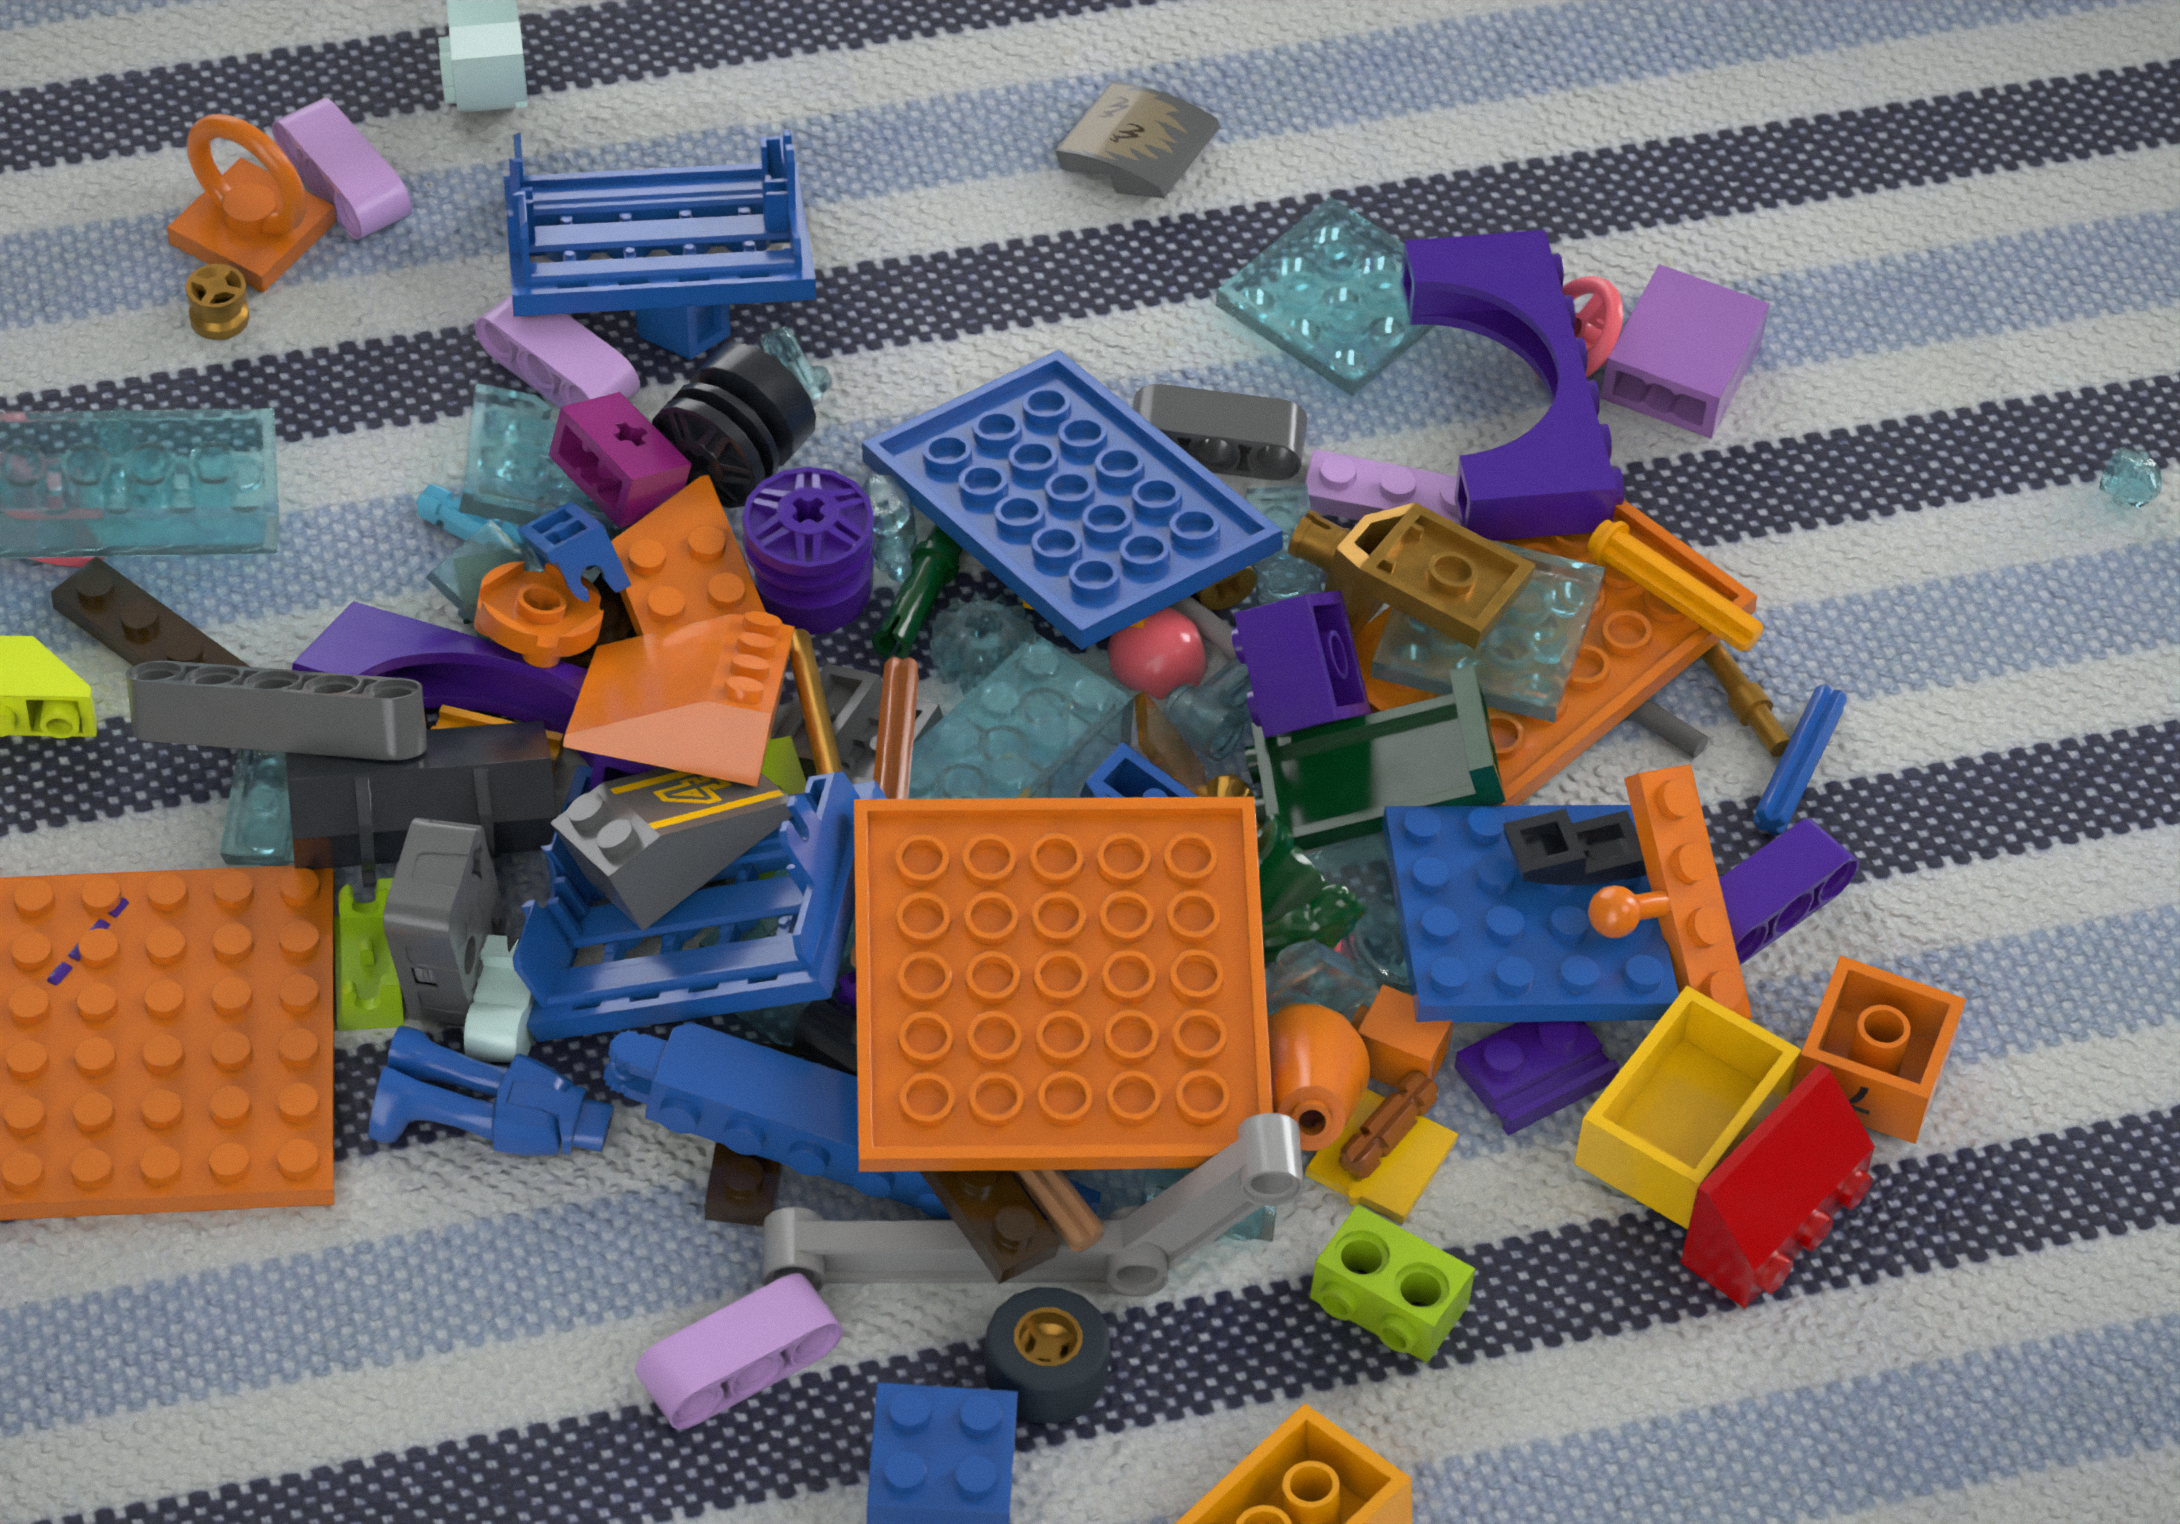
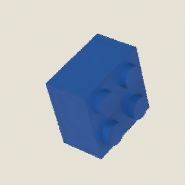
(941, 1455)

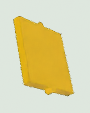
(1401, 1175)

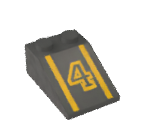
(665, 835)

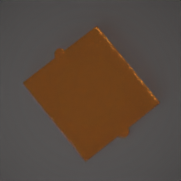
(1166, 747)

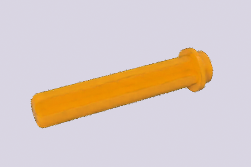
(1615, 546)

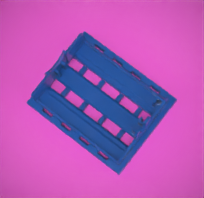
(659, 210)
(793, 967)

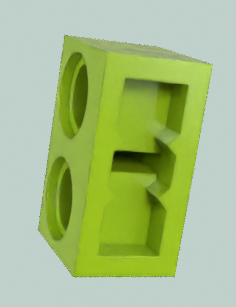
(1400, 1272)

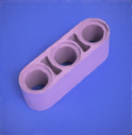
(342, 168)
(555, 355)
(738, 1351)

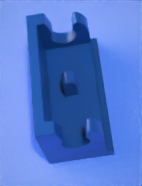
(573, 543)

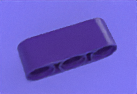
(1784, 885)

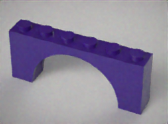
(1511, 291)
(457, 673)

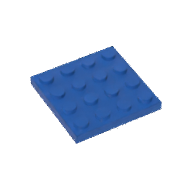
(1510, 947)

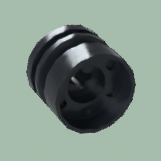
(738, 420)

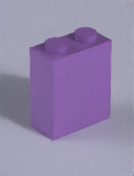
(1684, 351)

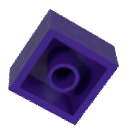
(1300, 663)

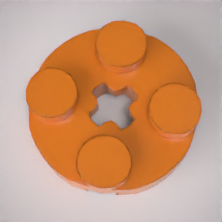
(515, 615)

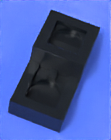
(1577, 853)

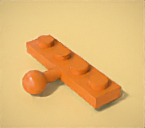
(1682, 886)

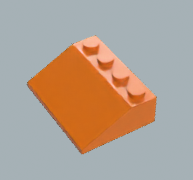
(687, 697)

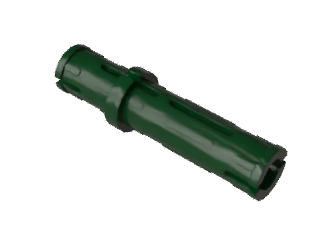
(932, 566)

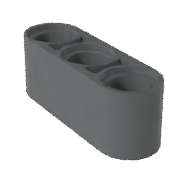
(1228, 430)

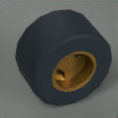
(1050, 1351)

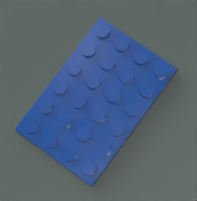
(1072, 498)

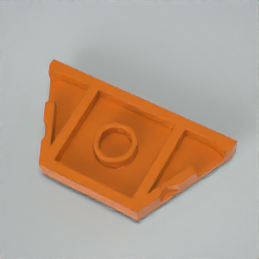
(684, 563)

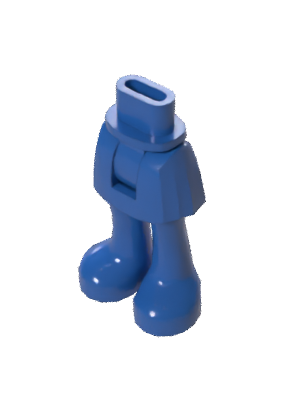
(531, 1108)

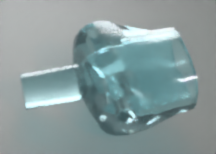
(894, 526)

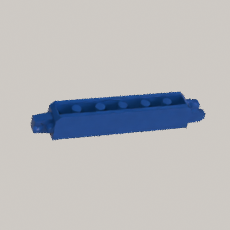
(763, 1107)

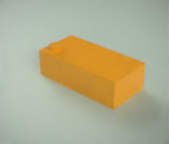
(1308, 1476)

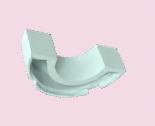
(483, 56)

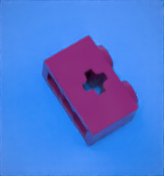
(617, 457)

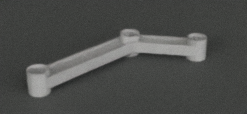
(1131, 1256)

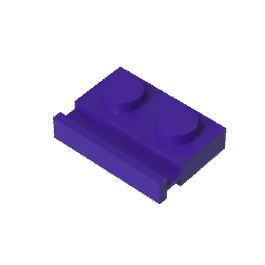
(1535, 1070)

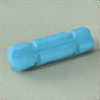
(437, 507)

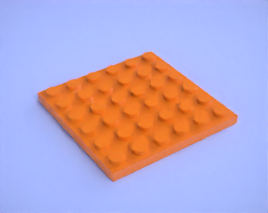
(1057, 982)
(177, 1051)

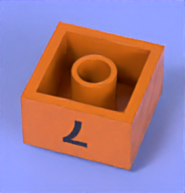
(1883, 1044)

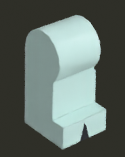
(500, 1007)

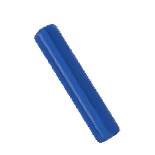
(1799, 759)

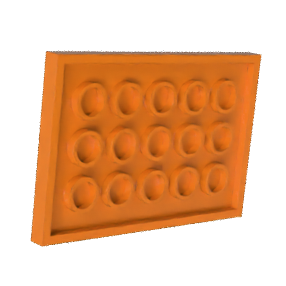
(1625, 658)

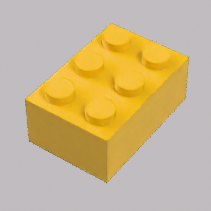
(1684, 1103)

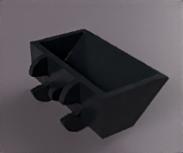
(473, 775)

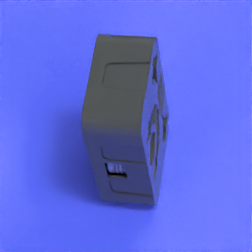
(440, 918)

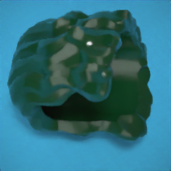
(1297, 898)

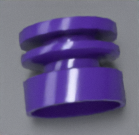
(810, 548)

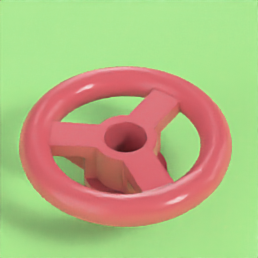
(1598, 320)

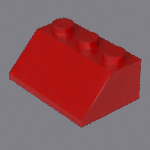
(1779, 1191)

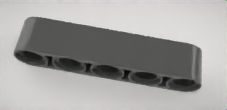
(277, 710)

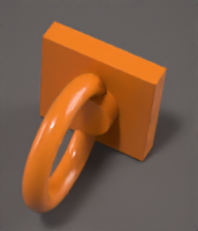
(248, 214)

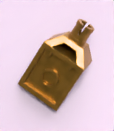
(1417, 567)

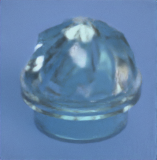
(2131, 478)

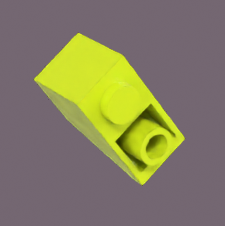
(41, 693)

